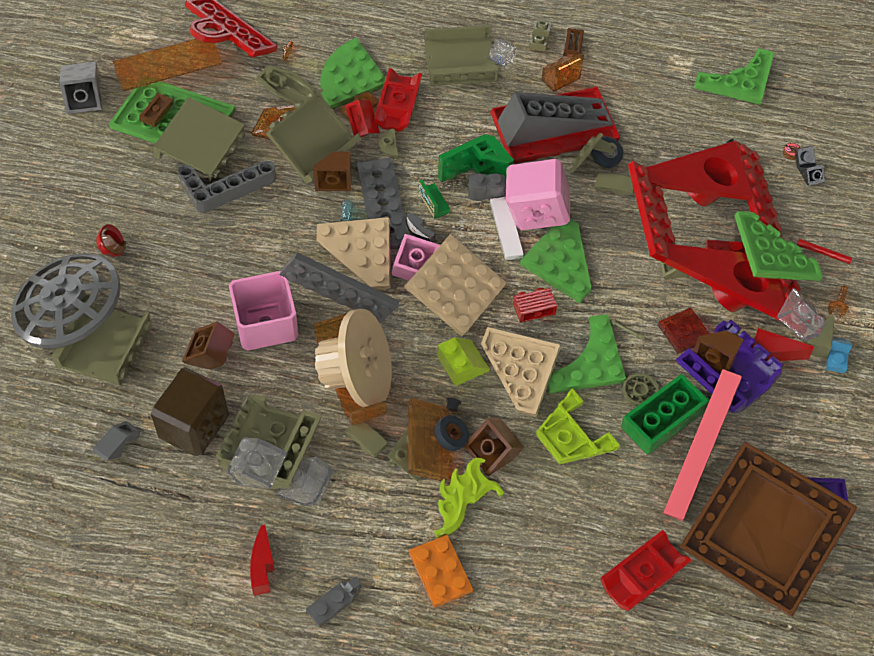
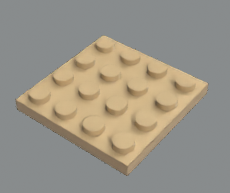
(455, 285)

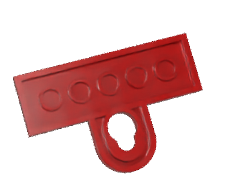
(227, 27)

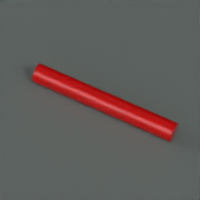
(824, 251)

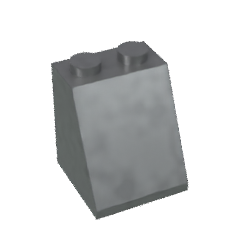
(80, 87)

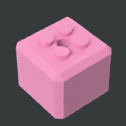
(538, 194)
(263, 299)

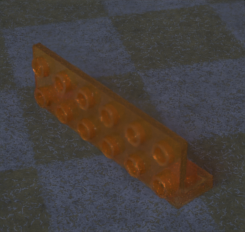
(166, 63)

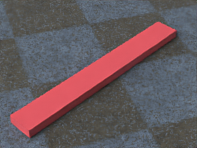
(702, 445)

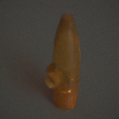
(287, 50)

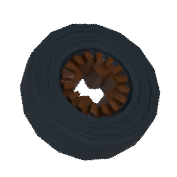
(457, 428)

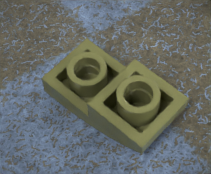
(540, 35)
(614, 182)
(367, 438)

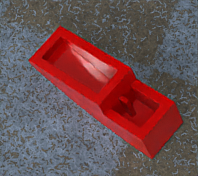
(261, 563)

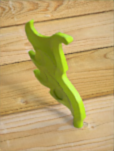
(462, 491)

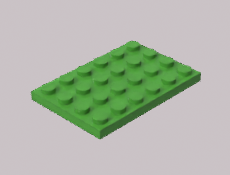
(128, 115)

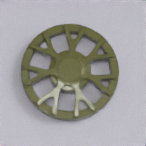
(640, 389)

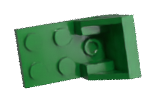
(471, 154)

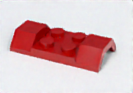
(397, 101)
(643, 572)

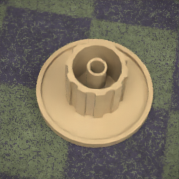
(357, 359)

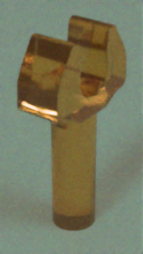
(839, 303)

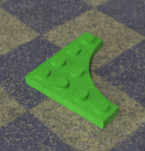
(742, 84)
(596, 365)

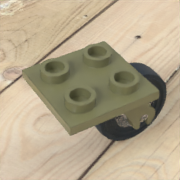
(604, 150)

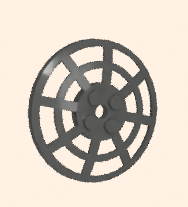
(59, 305)

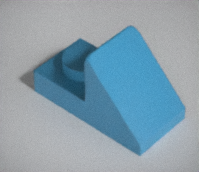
(838, 356)

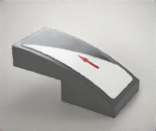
(417, 228)

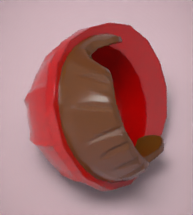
(110, 241)

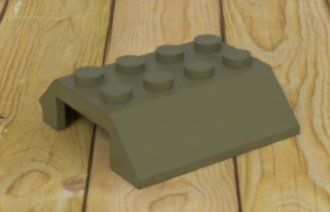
(273, 426)

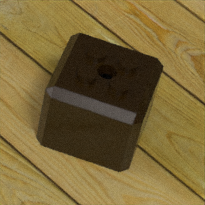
(190, 412)

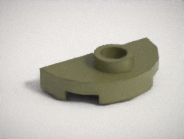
(388, 144)

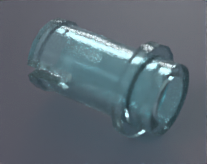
(347, 207)

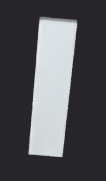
(506, 229)

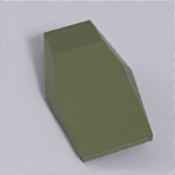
(285, 84)

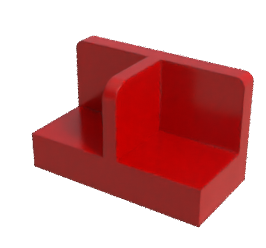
(362, 118)

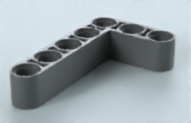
(227, 189)

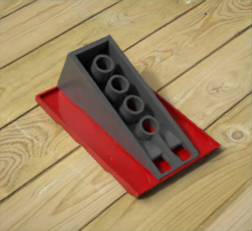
(551, 124)

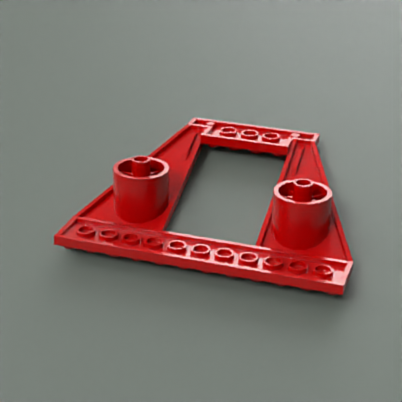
(706, 176)

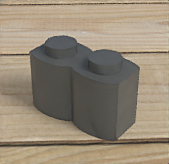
(486, 186)

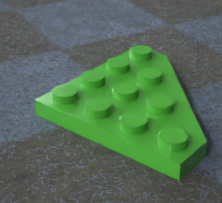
(771, 254)
(561, 261)

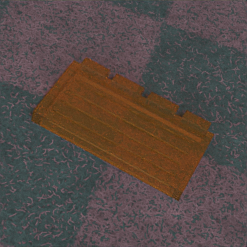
(425, 454)

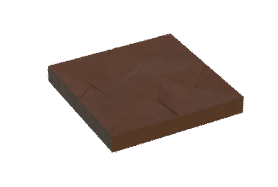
(768, 528)

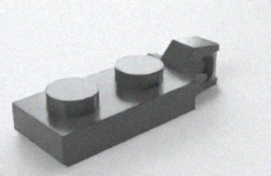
(333, 601)

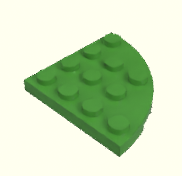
(349, 74)

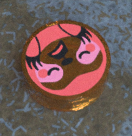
(788, 150)

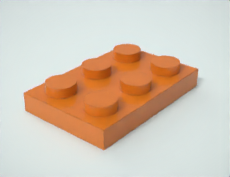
(440, 571)

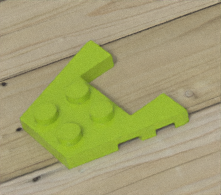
(565, 437)

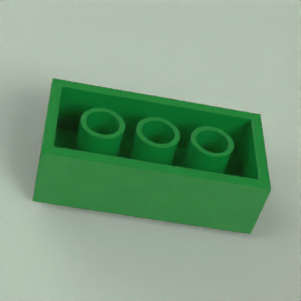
(664, 414)

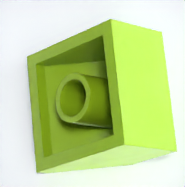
(461, 360)

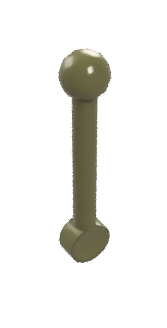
(614, 323)

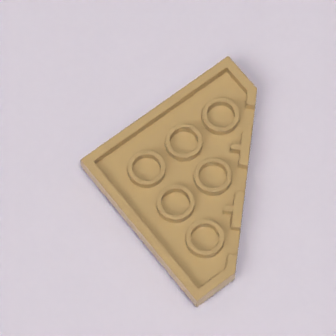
(361, 247)
(522, 366)

